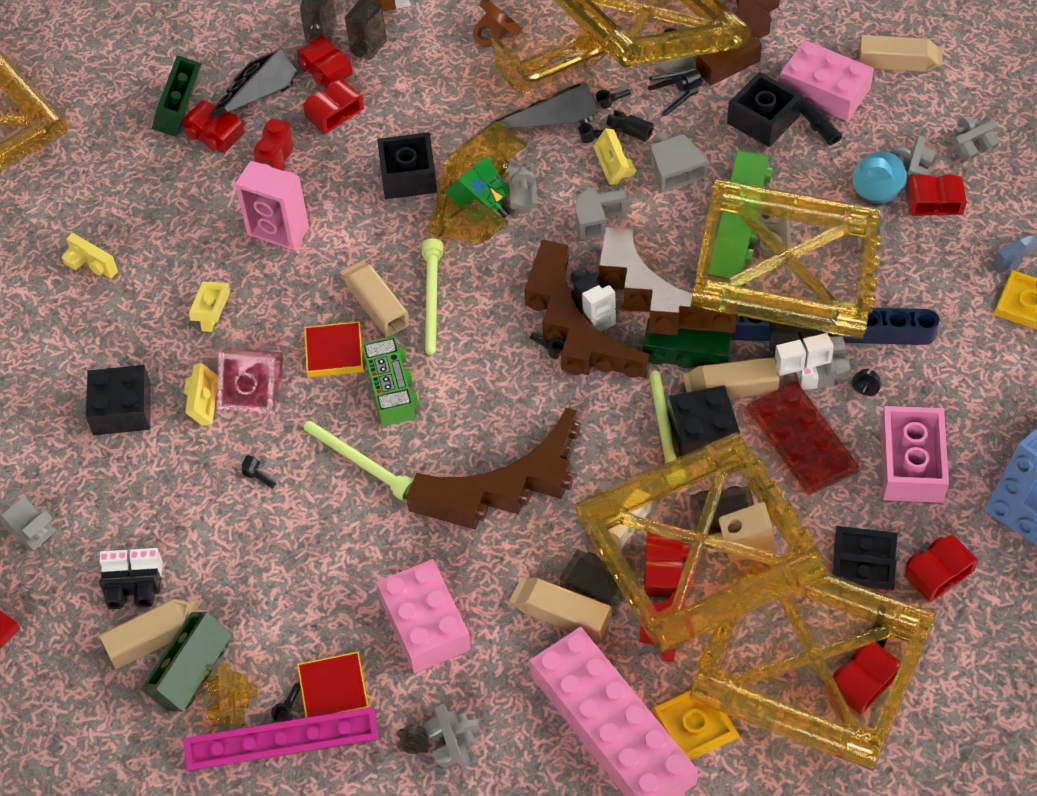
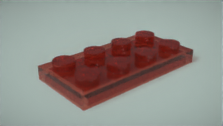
(802, 438)

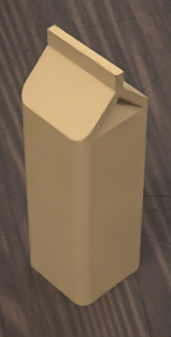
(899, 53)
(376, 298)
(739, 377)
(562, 607)
(146, 632)

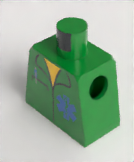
(483, 185)

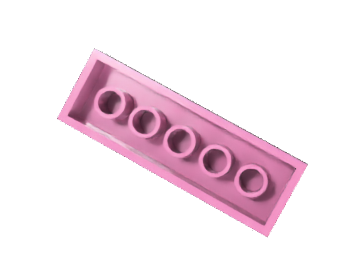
(611, 719)

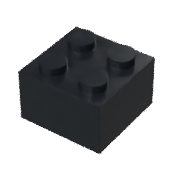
(764, 109)
(407, 165)
(118, 400)
(701, 418)

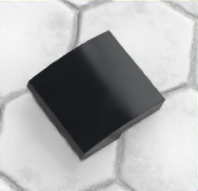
(865, 557)

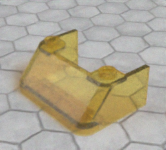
(547, 65)
(474, 220)

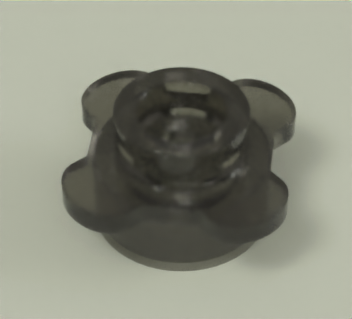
(413, 739)

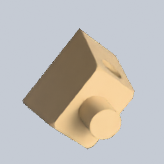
(747, 527)

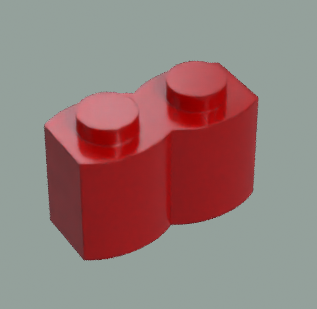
(324, 61)
(333, 105)
(216, 132)
(275, 144)
(935, 195)
(663, 564)
(940, 567)
(866, 676)

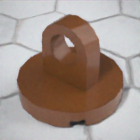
(497, 21)

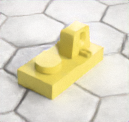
(612, 158)
(83, 252)
(209, 304)
(201, 394)

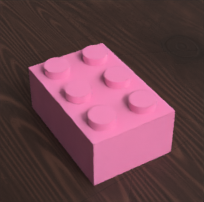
(828, 79)
(272, 205)
(914, 454)
(423, 616)

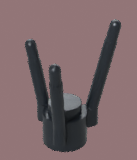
(686, 80)

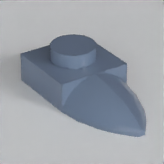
(1011, 255)

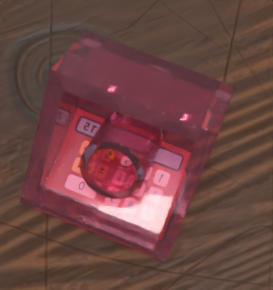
(249, 380)

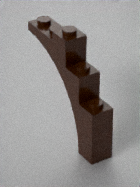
(723, 64)
(646, 292)
(584, 343)
(507, 488)

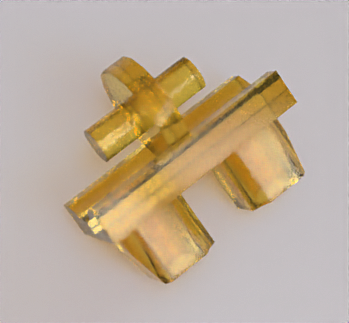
(233, 694)

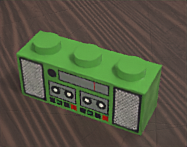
(390, 381)

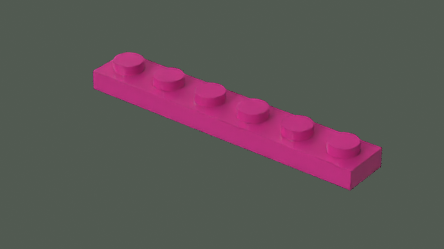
(280, 739)

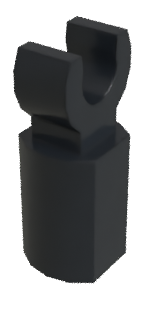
(631, 125)

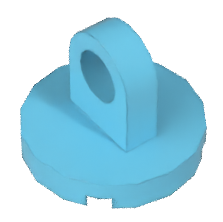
(879, 177)

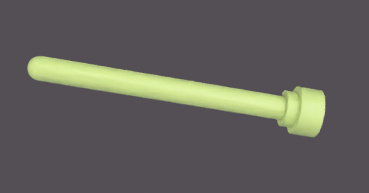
(432, 252)
(662, 416)
(399, 484)

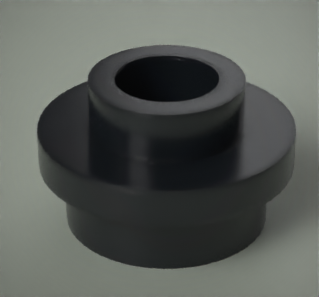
(866, 382)

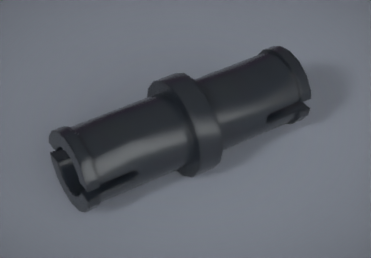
(820, 122)

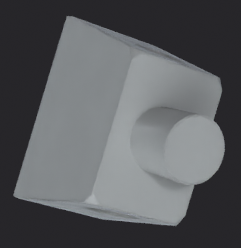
(676, 161)

